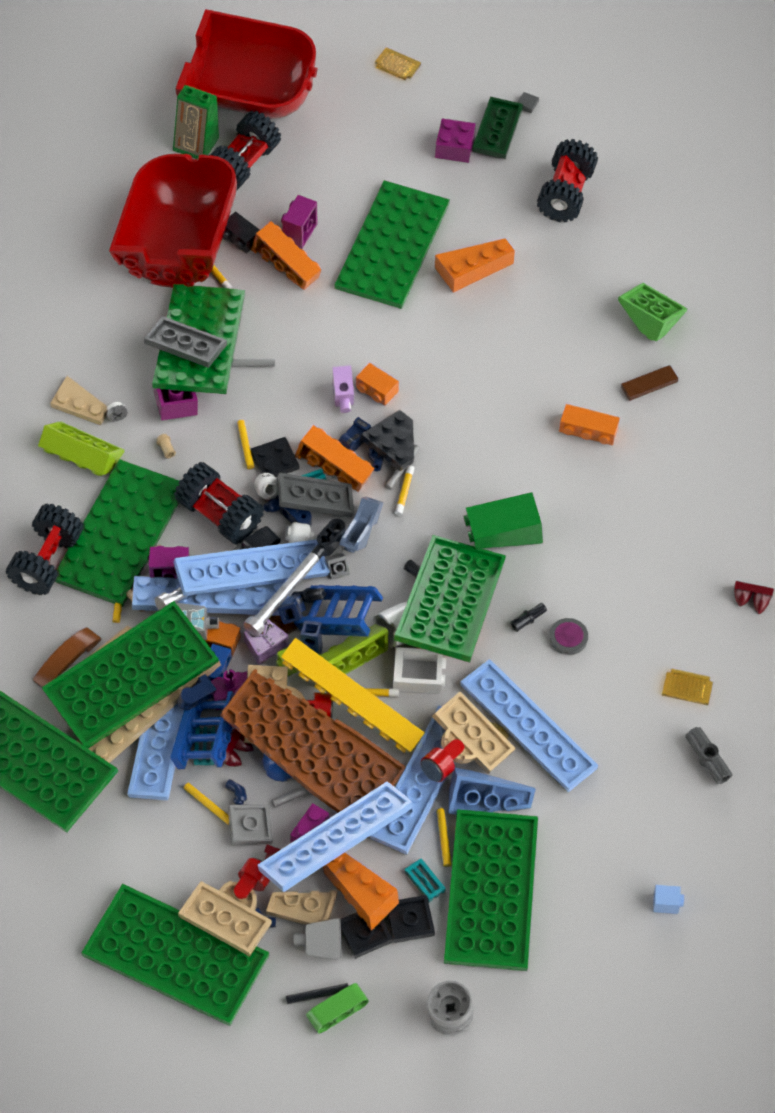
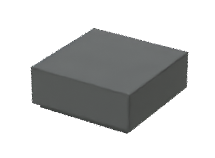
(529, 101)

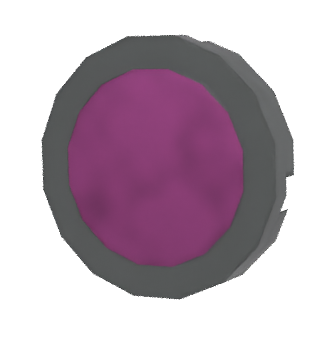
(568, 636)

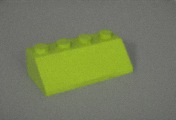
(80, 448)
(358, 649)

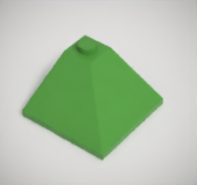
(651, 311)

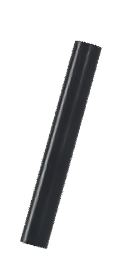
(315, 993)

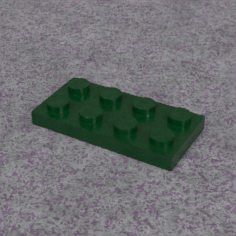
(497, 127)

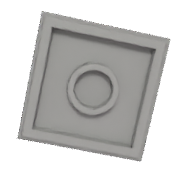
(250, 824)

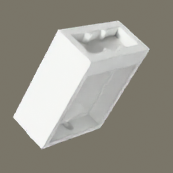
(418, 685)

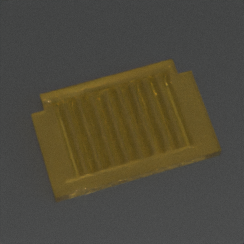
(397, 64)
(687, 686)

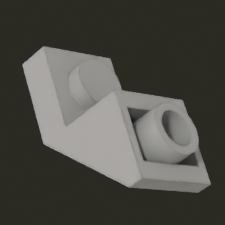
(337, 564)

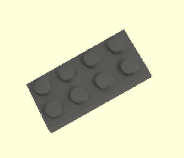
(185, 341)
(315, 495)

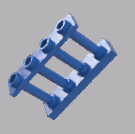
(343, 625)
(186, 735)

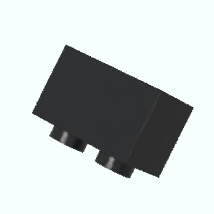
(240, 232)

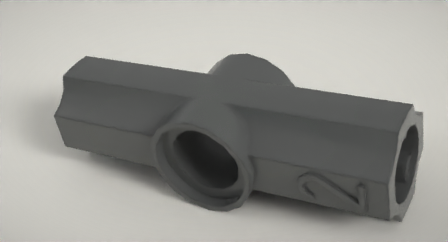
(715, 764)

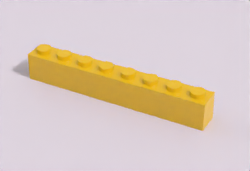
(352, 695)

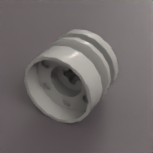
(450, 996)

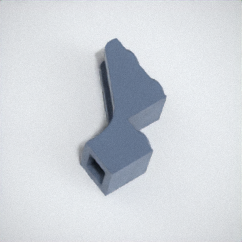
(359, 530)

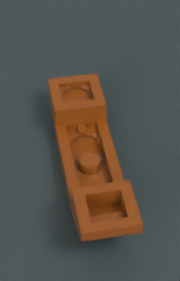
(66, 655)

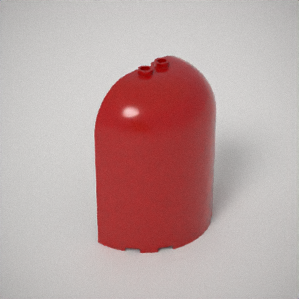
(251, 64)
(175, 219)

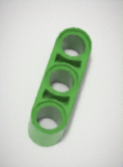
(337, 1008)

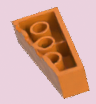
(286, 255)
(473, 263)
(334, 458)
(362, 888)

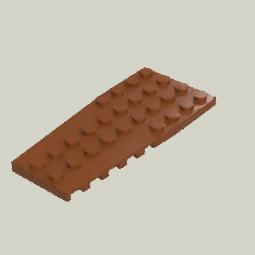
(309, 745)

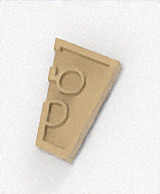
(79, 402)
(302, 907)

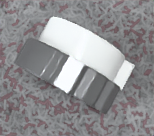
(116, 411)

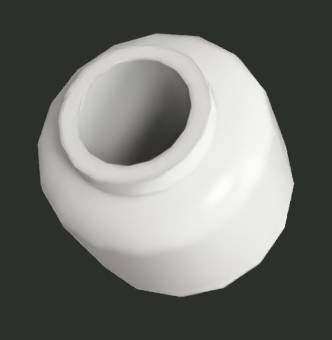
(266, 486)
(298, 532)

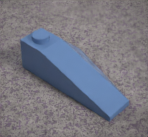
(486, 793)

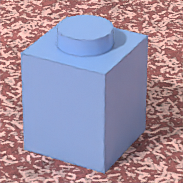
(667, 899)

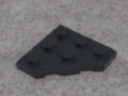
(393, 439)

